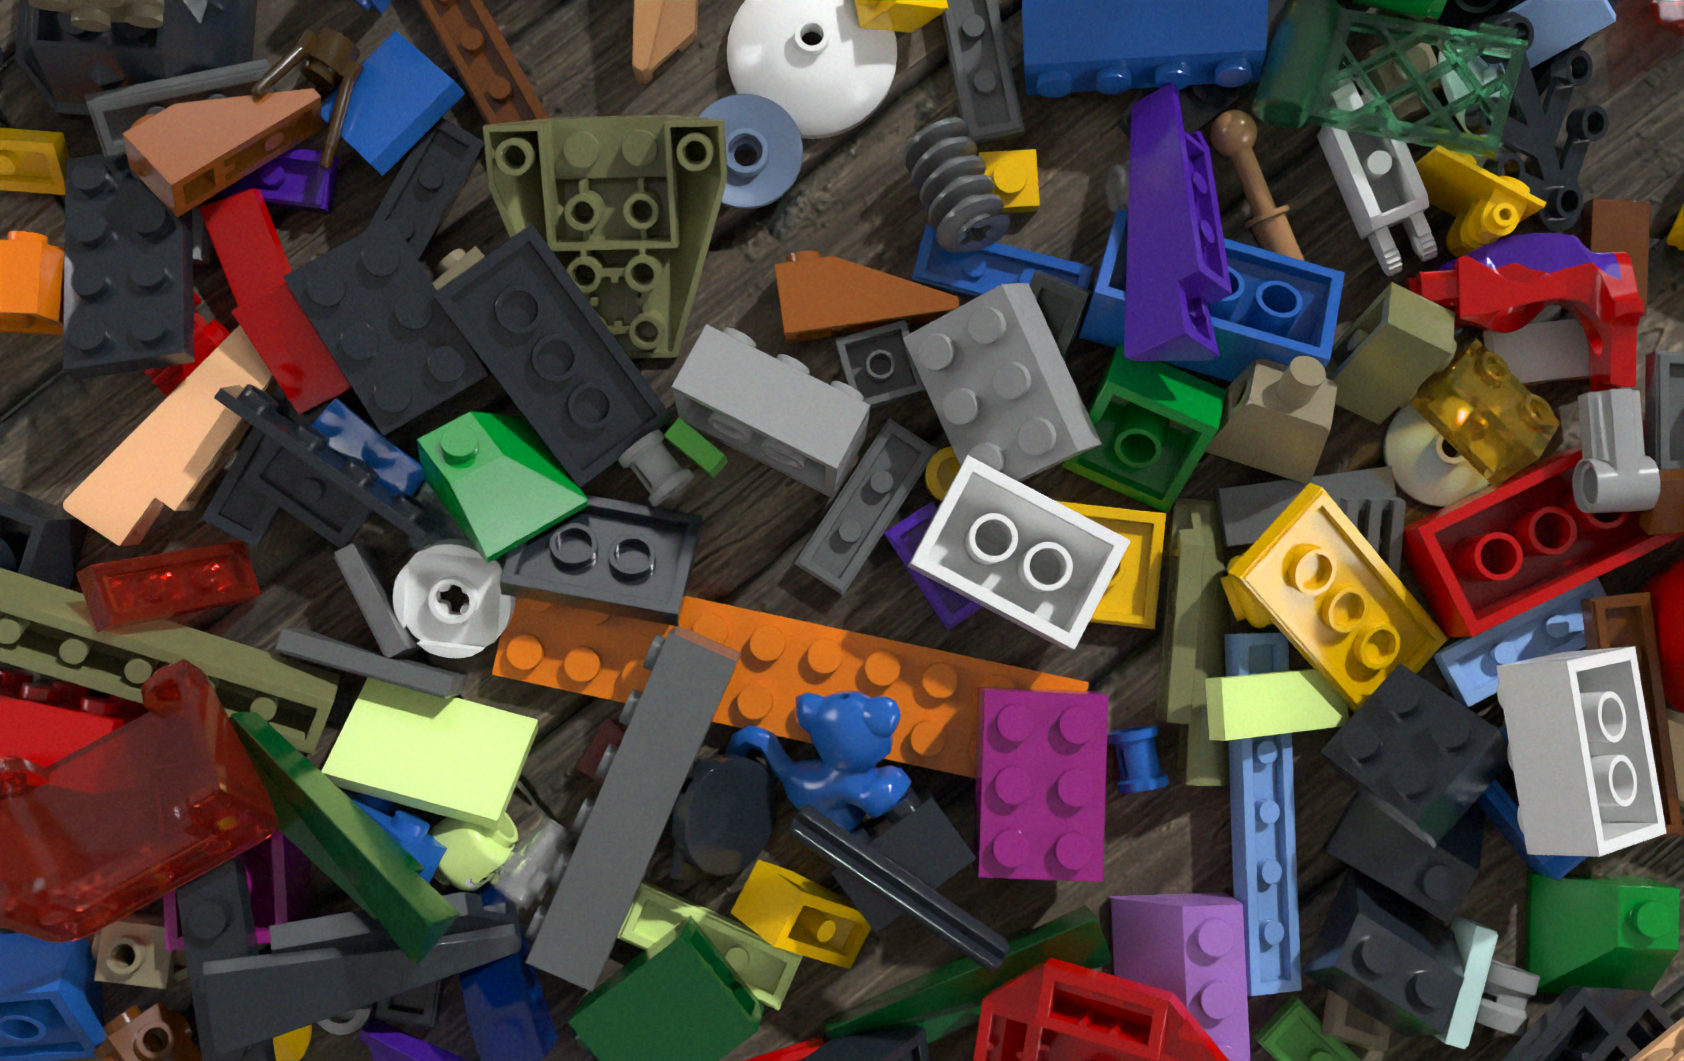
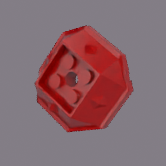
(1087, 1016)

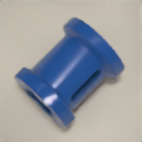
(1137, 758)

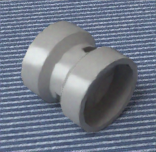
(1506, 998)

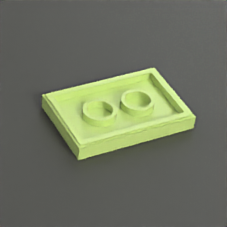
(431, 752)

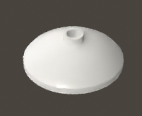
(820, 85)

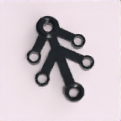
(1540, 128)

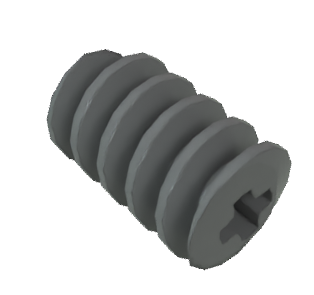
(955, 187)

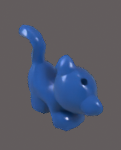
(851, 738)

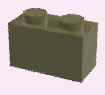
(1390, 353)

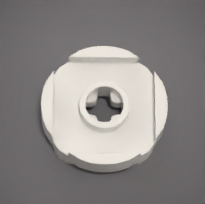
(430, 618)

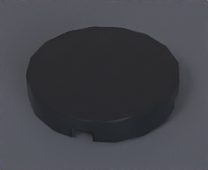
(725, 814)

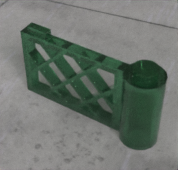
(1313, 42)

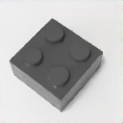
(880, 365)

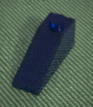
(506, 1002)

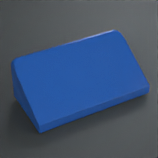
(358, 438)

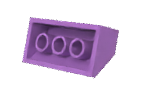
(1191, 949)

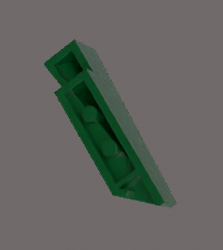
(346, 841)
(955, 991)

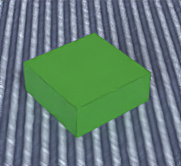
(696, 448)

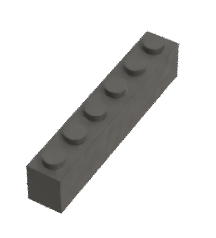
(632, 806)

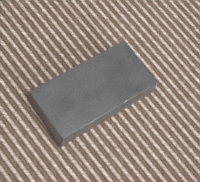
(375, 599)

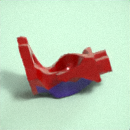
(1521, 275)

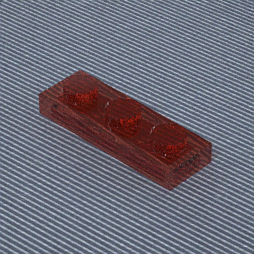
(167, 585)

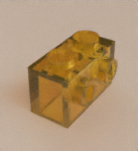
(1486, 413)

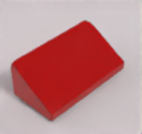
(291, 348)

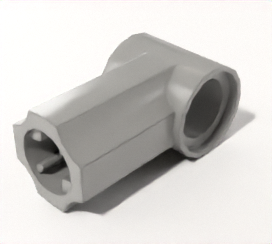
(1614, 463)

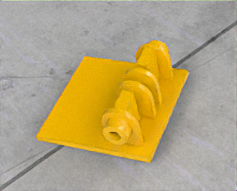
(1481, 202)

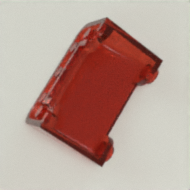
(128, 813)

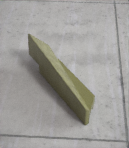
(1193, 640)

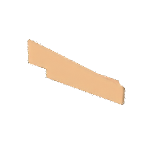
(173, 450)

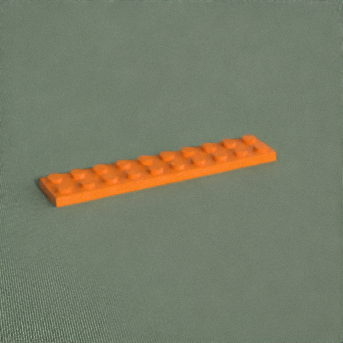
(778, 662)

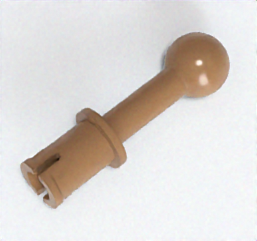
(1234, 136)

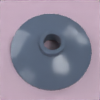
(771, 135)

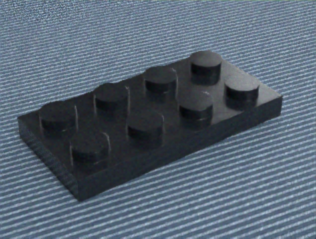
(123, 273)
(552, 354)

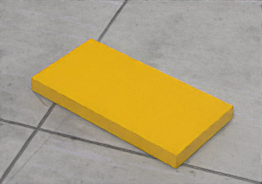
(1336, 598)

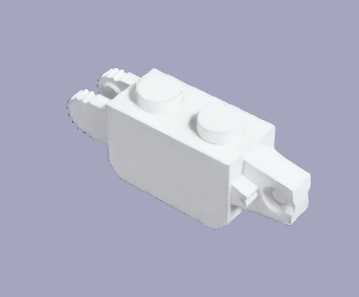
(1377, 185)

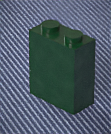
(669, 1004)

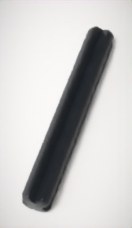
(899, 888)

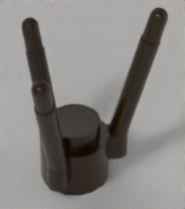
(327, 61)

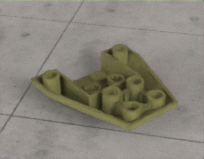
(620, 208)

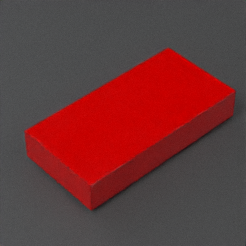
(246, 244)

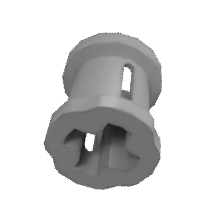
(655, 467)

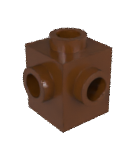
(148, 1037)

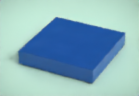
(394, 102)

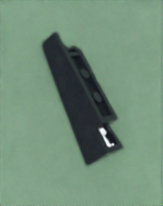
(341, 965)

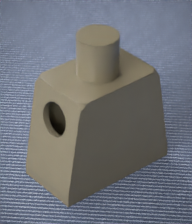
(1277, 417)

